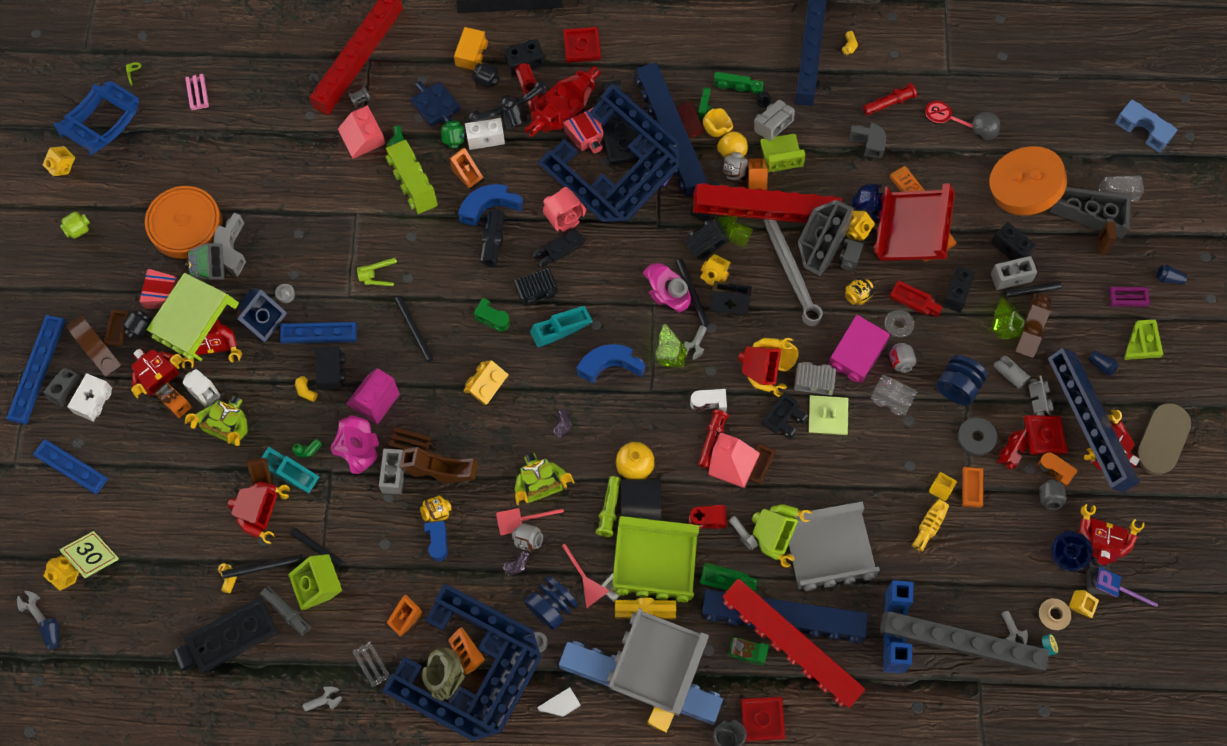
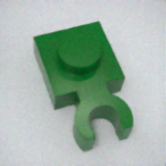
(704, 107)

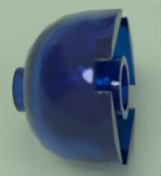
(868, 200)
(1071, 551)

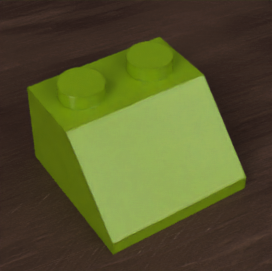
(315, 581)

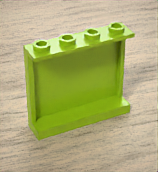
(189, 315)
(655, 559)

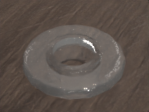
(900, 315)

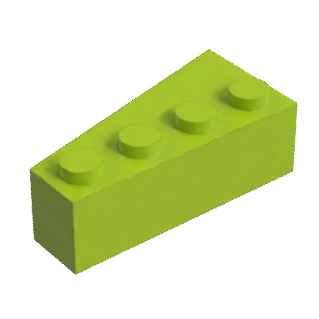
(411, 176)

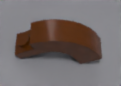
(93, 345)

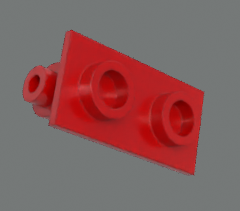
(1017, 442)

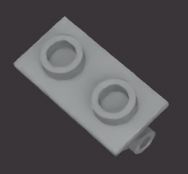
(1040, 389)

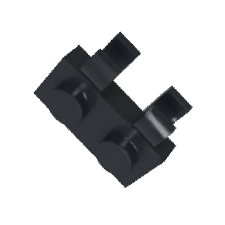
(781, 412)

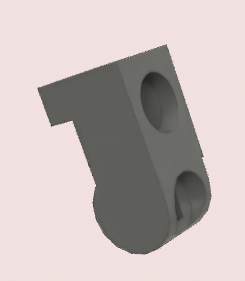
(62, 386)

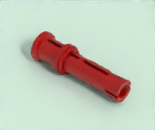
(896, 96)
(714, 430)

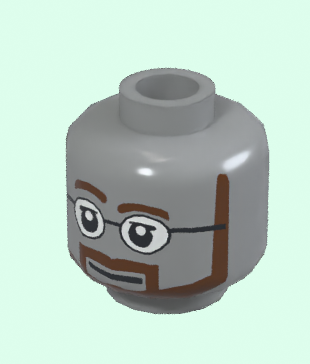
(735, 166)
(527, 537)

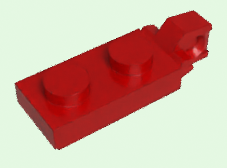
(915, 299)

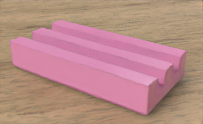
(195, 80)

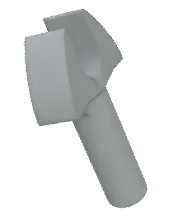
(696, 343)
(748, 540)
(31, 606)
(1013, 629)
(324, 700)

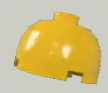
(635, 461)

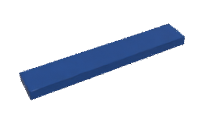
(36, 369)

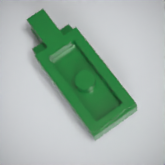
(737, 82)
(723, 577)

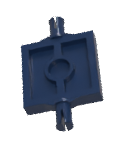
(434, 103)

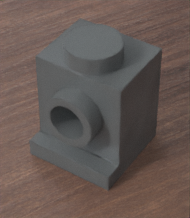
(850, 254)

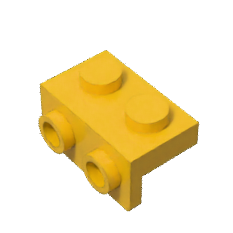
(485, 381)

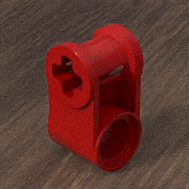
(711, 517)

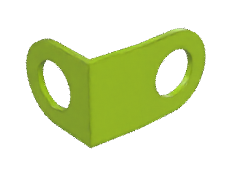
(129, 68)

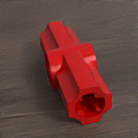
(527, 82)

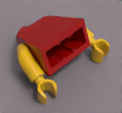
(762, 364)

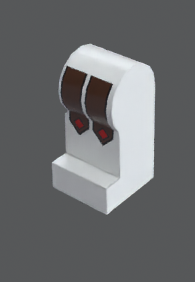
(709, 400)

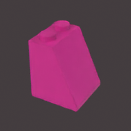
(859, 349)
(374, 396)

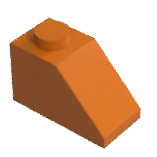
(757, 173)

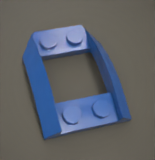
(87, 138)

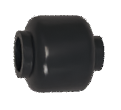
(485, 75)
(136, 324)

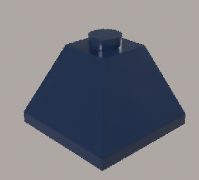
(259, 313)

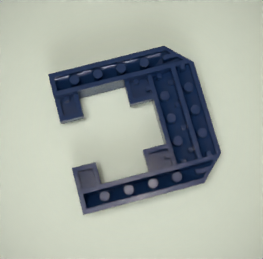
(653, 146)
(514, 664)

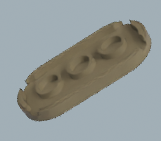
(1163, 439)

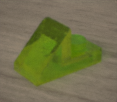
(736, 232)

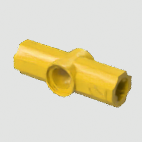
(660, 608)

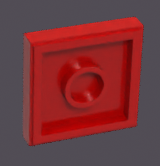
(582, 44)
(1045, 434)
(763, 718)

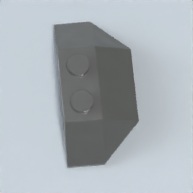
(824, 235)

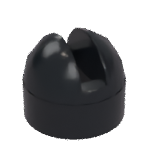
(766, 100)

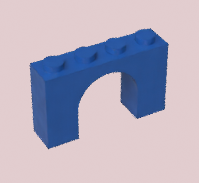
(896, 652)

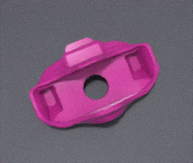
(658, 275)
(360, 449)

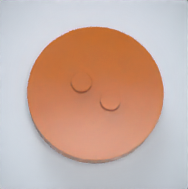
(1028, 180)
(182, 220)

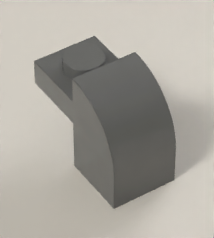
(873, 138)

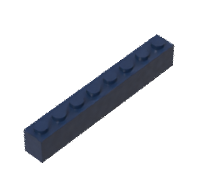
(810, 52)
(664, 112)
(1093, 420)
(805, 617)

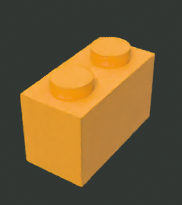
(470, 48)

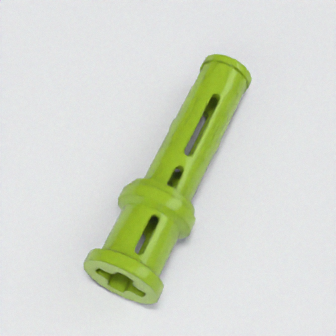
(608, 514)

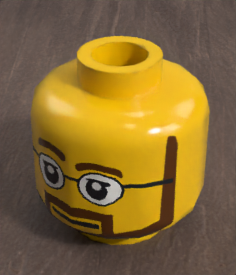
(435, 509)

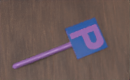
(1110, 583)

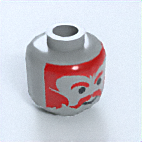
(902, 357)

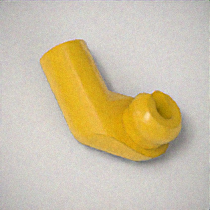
(851, 44)
(302, 389)
(229, 582)

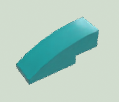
(560, 326)
(290, 471)

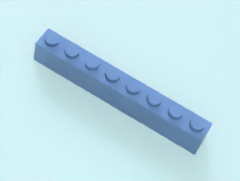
(596, 667)

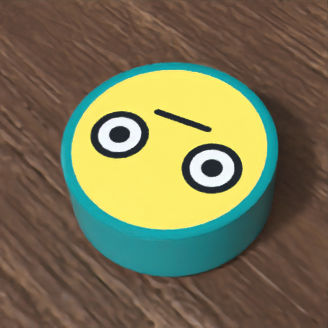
(1050, 644)

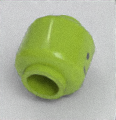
(75, 225)

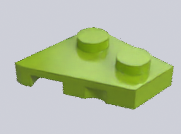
(1144, 341)

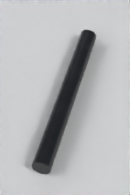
(694, 297)
(413, 328)
(262, 566)

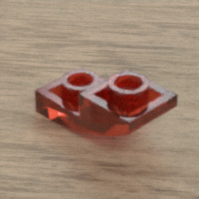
(690, 119)

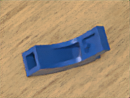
(485, 198)
(609, 356)

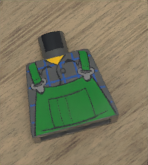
(206, 262)

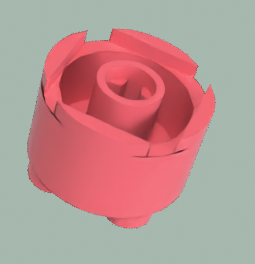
(563, 209)

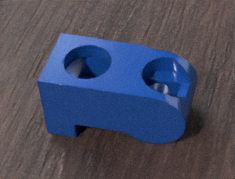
(438, 546)

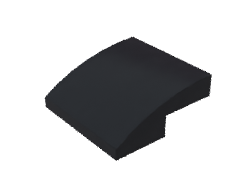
(641, 498)

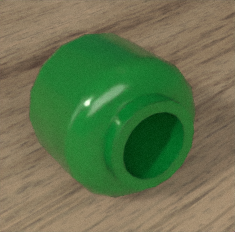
(453, 134)

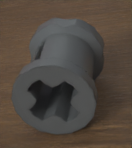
(359, 96)

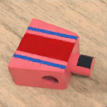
(585, 132)
(156, 289)

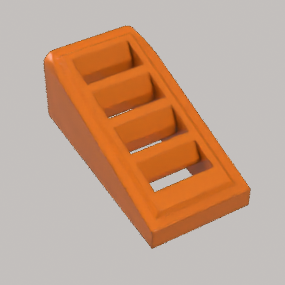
(474, 654)

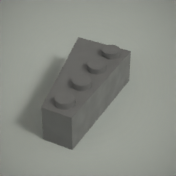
(1095, 209)

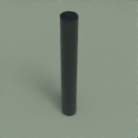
(1033, 289)
(315, 546)

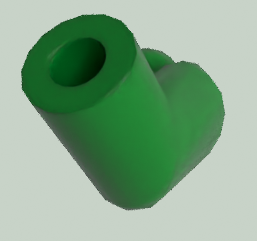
(306, 451)

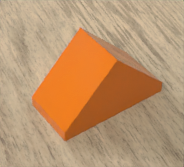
(465, 168)
(404, 616)

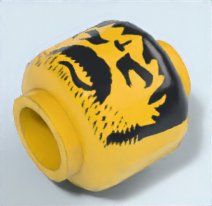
(859, 291)

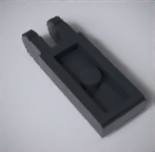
(559, 247)

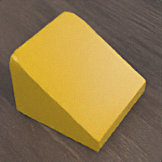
(942, 486)
(1083, 603)
(660, 719)

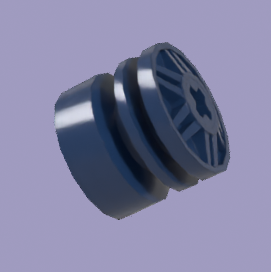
(961, 380)
(551, 602)

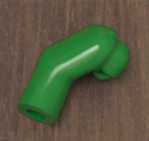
(398, 136)

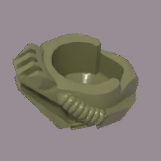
(443, 673)

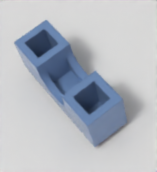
(1137, 116)

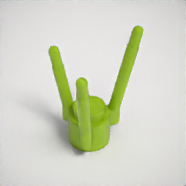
(366, 273)

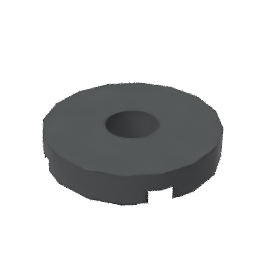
(980, 426)

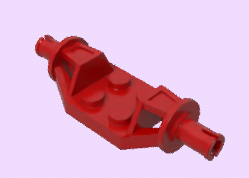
(562, 102)

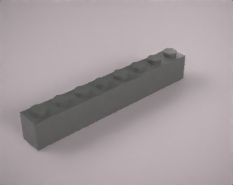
(964, 641)

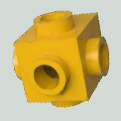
(59, 161)
(860, 226)
(715, 270)
(60, 572)

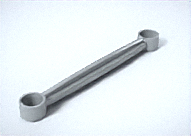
(792, 272)

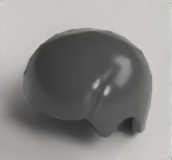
(986, 125)
(729, 734)

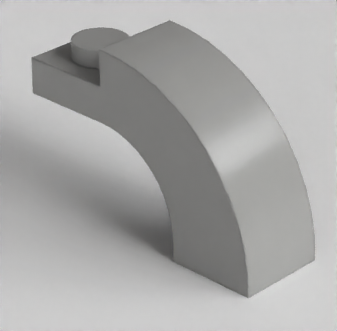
(226, 236)

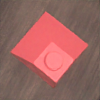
(732, 460)

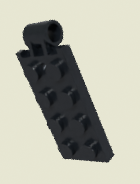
(618, 134)
(226, 637)

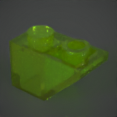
(1007, 321)
(670, 349)

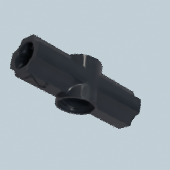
(492, 238)

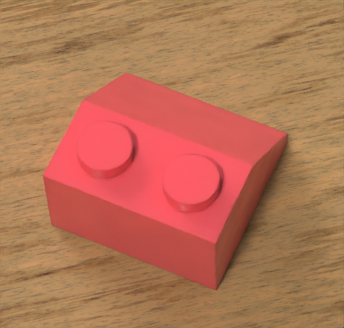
(361, 132)

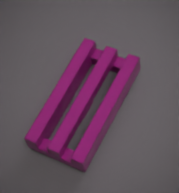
(1129, 300)

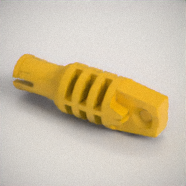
(930, 524)

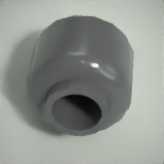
(1053, 494)

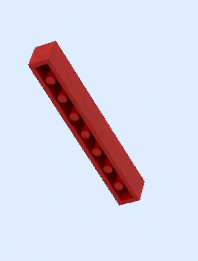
(355, 55)
(756, 203)
(793, 642)

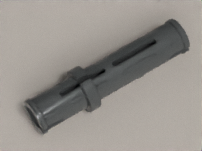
(291, 616)

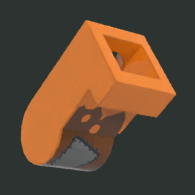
(172, 400)
(1057, 468)

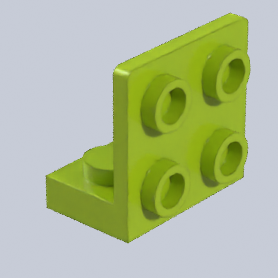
(782, 153)

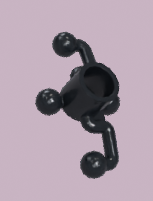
(510, 107)

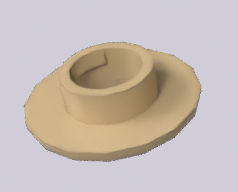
(1048, 620)

